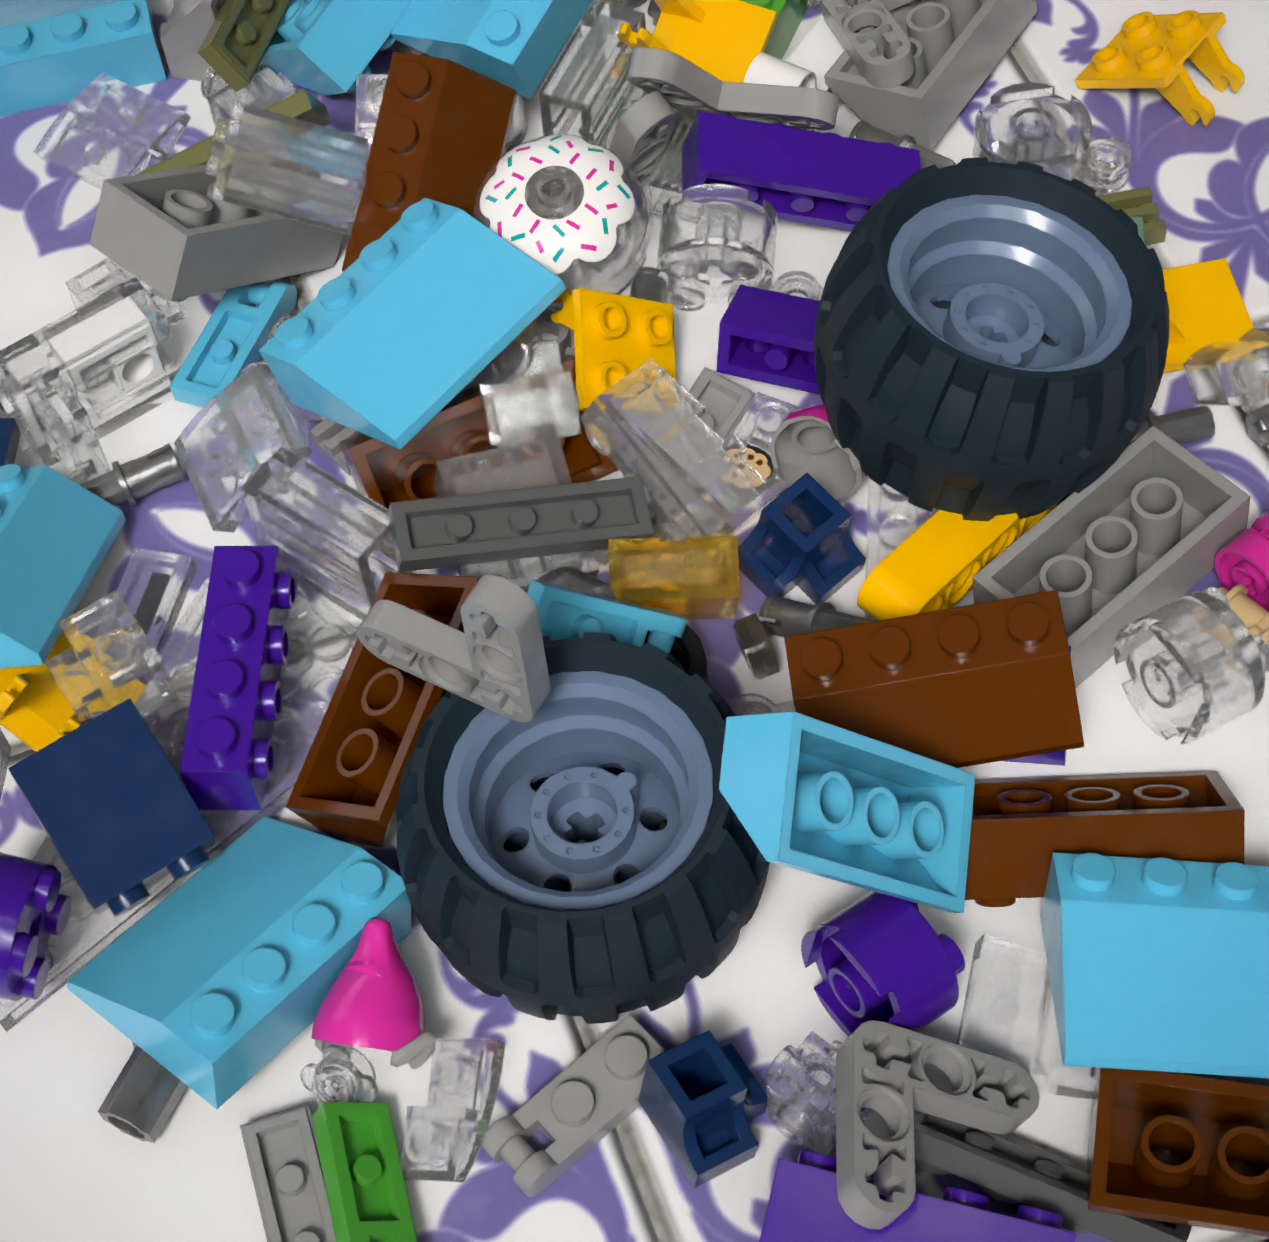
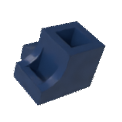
(801, 544)
(702, 1106)

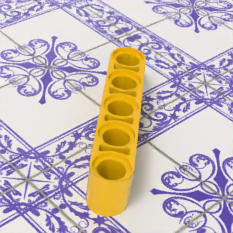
(938, 563)

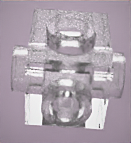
(794, 1105)

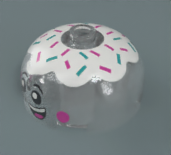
(569, 210)

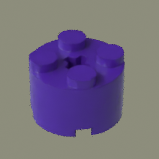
(28, 916)
(883, 964)

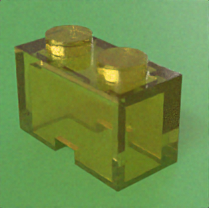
(685, 577)

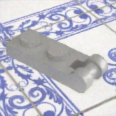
(575, 1108)

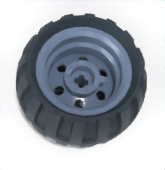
(990, 338)
(511, 914)

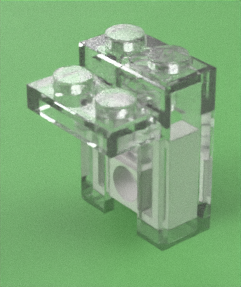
(87, 378)

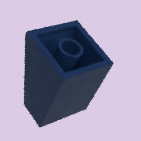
(114, 809)

